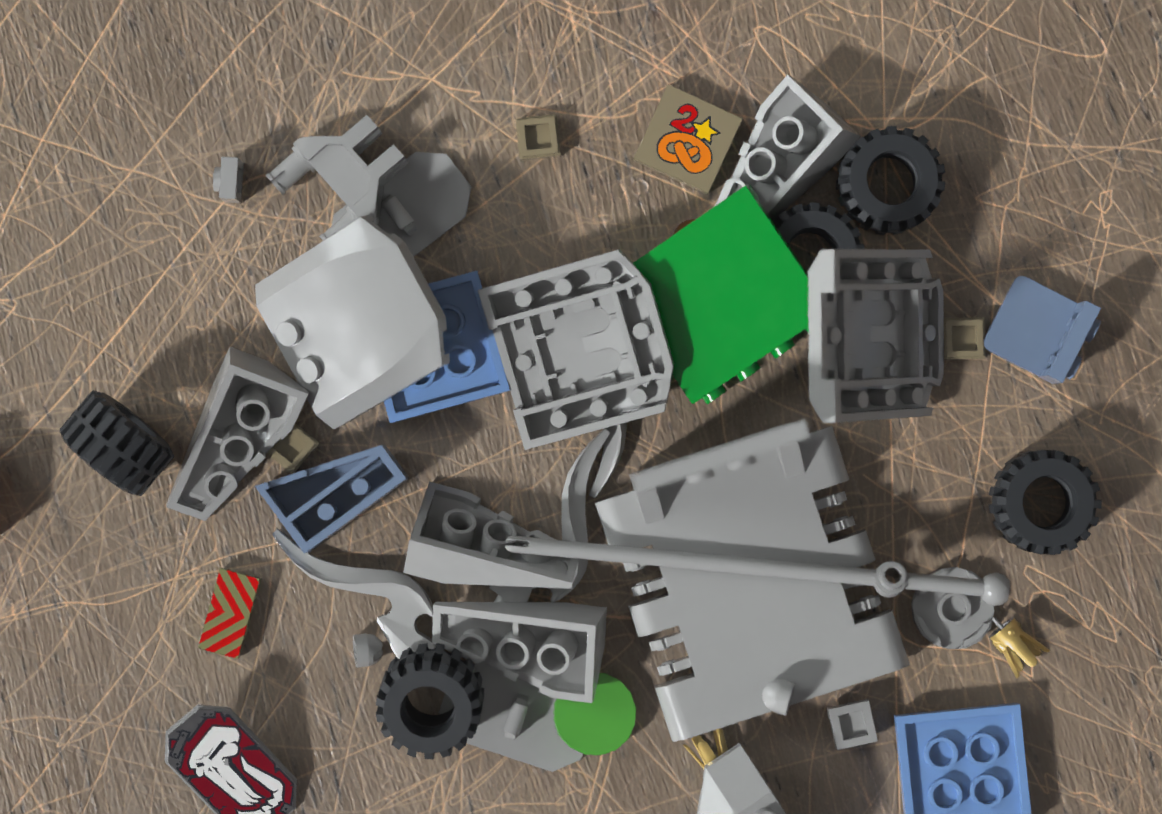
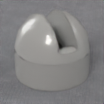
(366, 649)
(778, 695)

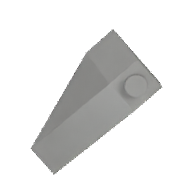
(241, 421)
(466, 544)
(537, 642)

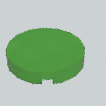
(598, 725)

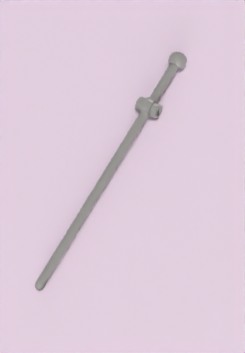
(993, 587)

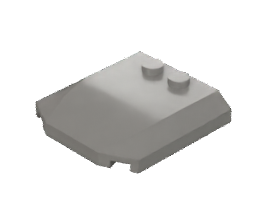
(354, 320)
(874, 334)
(580, 347)

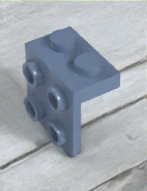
(1041, 330)

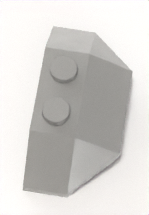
(735, 787)

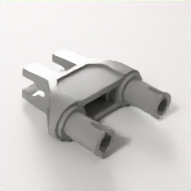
(342, 168)

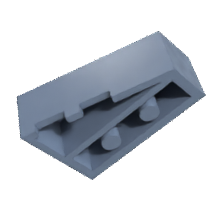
(331, 495)

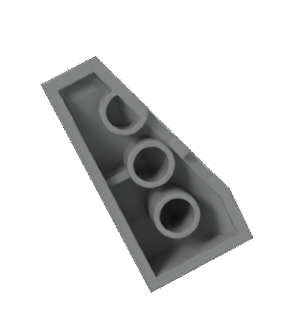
(789, 147)

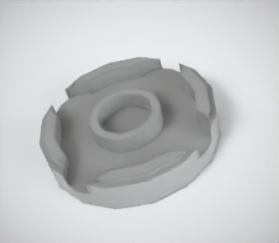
(951, 618)

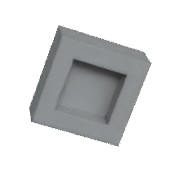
(229, 179)
(852, 724)

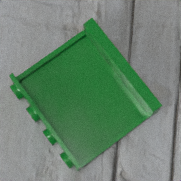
(726, 294)

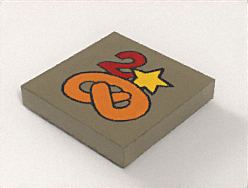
(687, 139)

